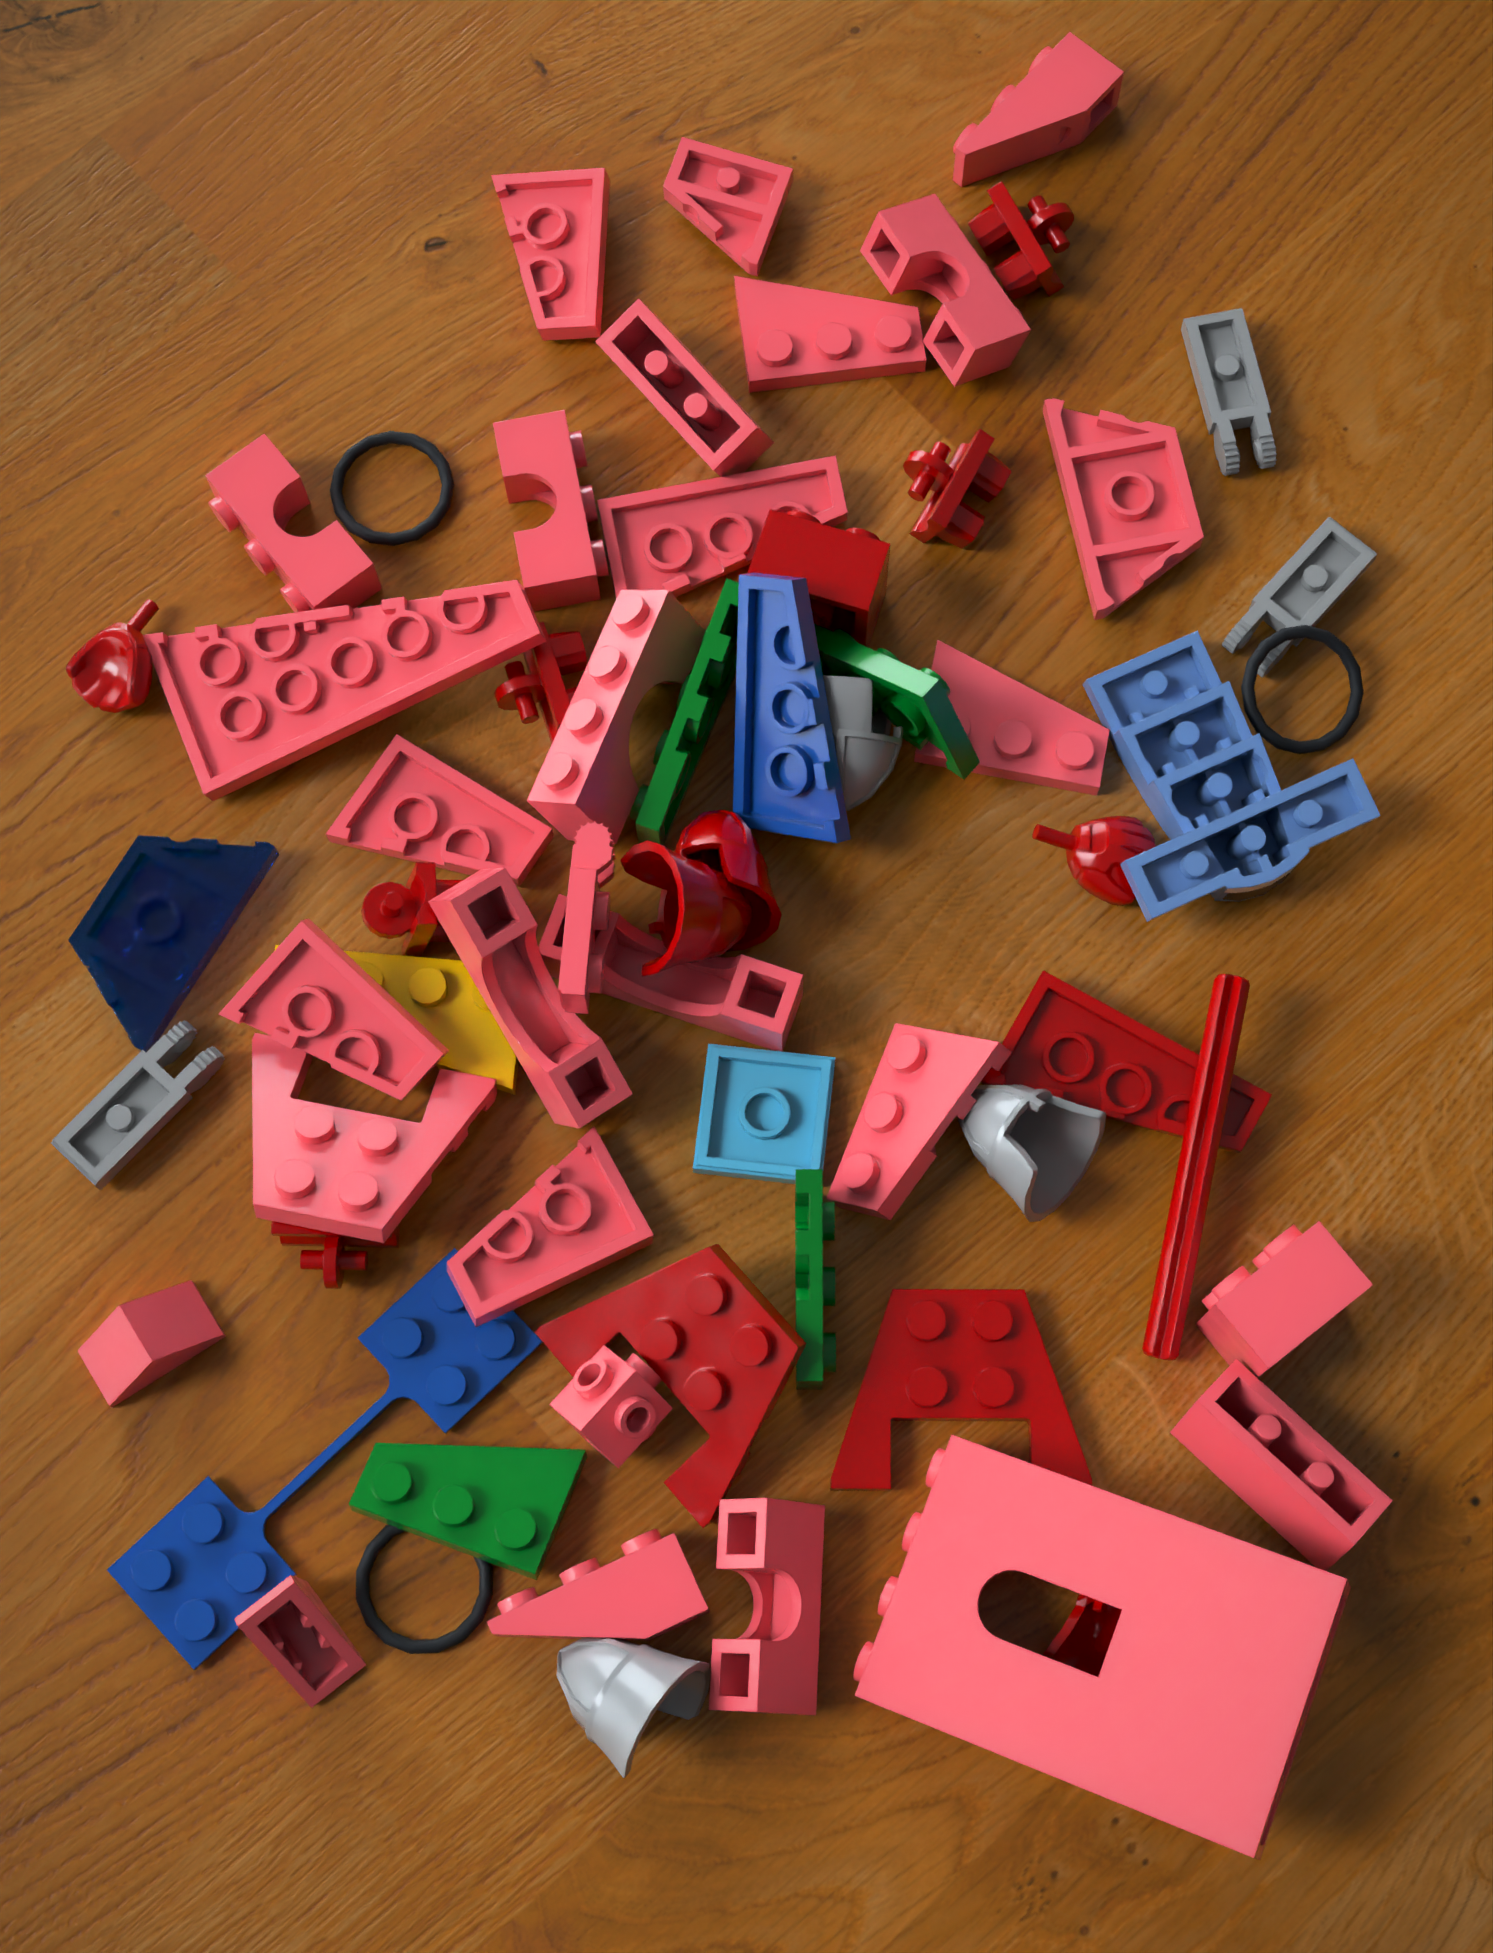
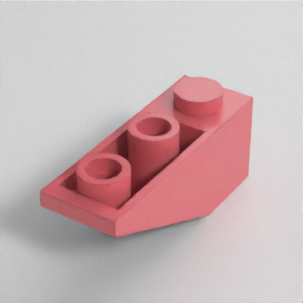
(1047, 112)
(626, 1600)

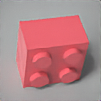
(1289, 1297)

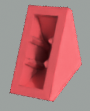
(149, 1340)
(301, 1639)

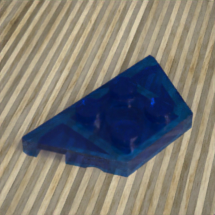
(164, 923)

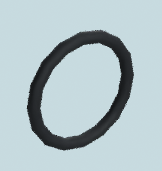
(381, 439)
(1355, 682)
(404, 1643)

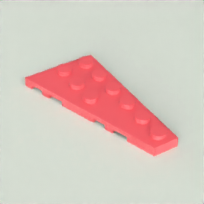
(312, 677)

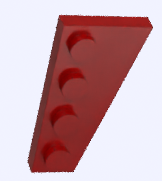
(1113, 1065)

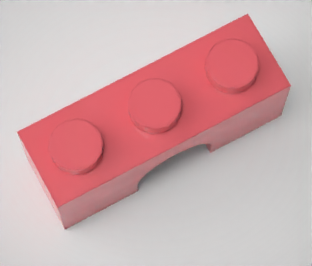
(926, 251)
(540, 464)
(259, 496)
(777, 1657)

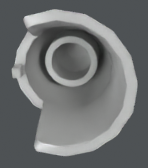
(861, 740)
(1032, 1143)
(619, 1687)

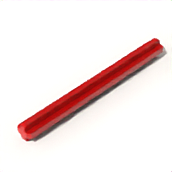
(1196, 1167)

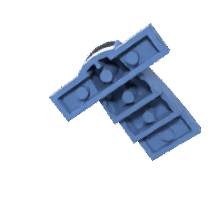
(1212, 783)

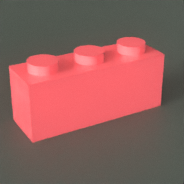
(684, 391)
(1281, 1466)

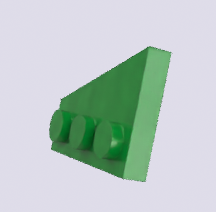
(904, 694)
(813, 1283)
(473, 1498)

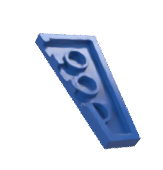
(783, 726)

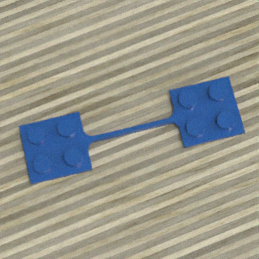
(215, 1561)

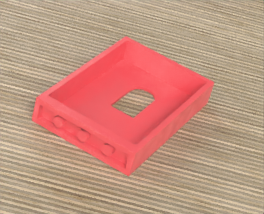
(1200, 1674)

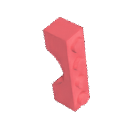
(588, 765)
(501, 953)
(719, 993)

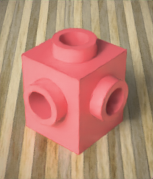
(613, 1404)

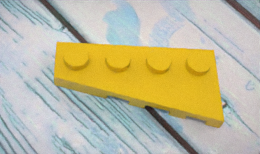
(450, 1008)

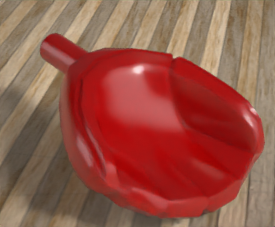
(115, 664)
(1097, 851)

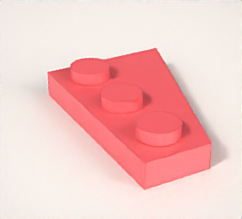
(560, 246)
(822, 336)
(1018, 729)
(432, 813)
(334, 1010)
(910, 1104)
(556, 1233)

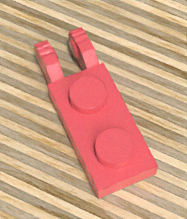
(585, 913)

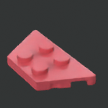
(1123, 500)

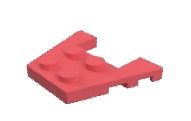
(343, 1165)

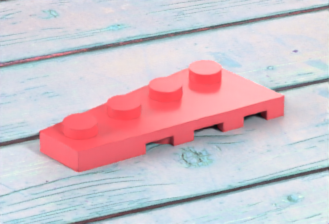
(712, 526)

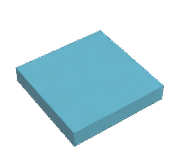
(763, 1113)

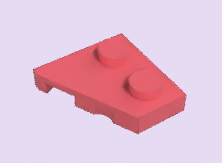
(729, 198)

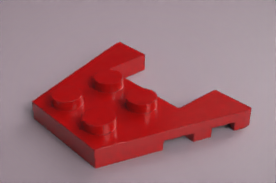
(710, 1345)
(956, 1361)

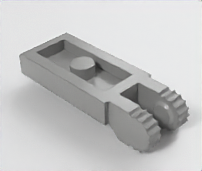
(1229, 386)
(1304, 588)
(135, 1106)

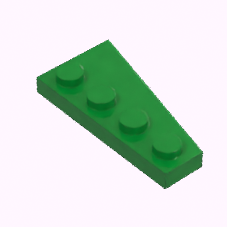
(695, 718)

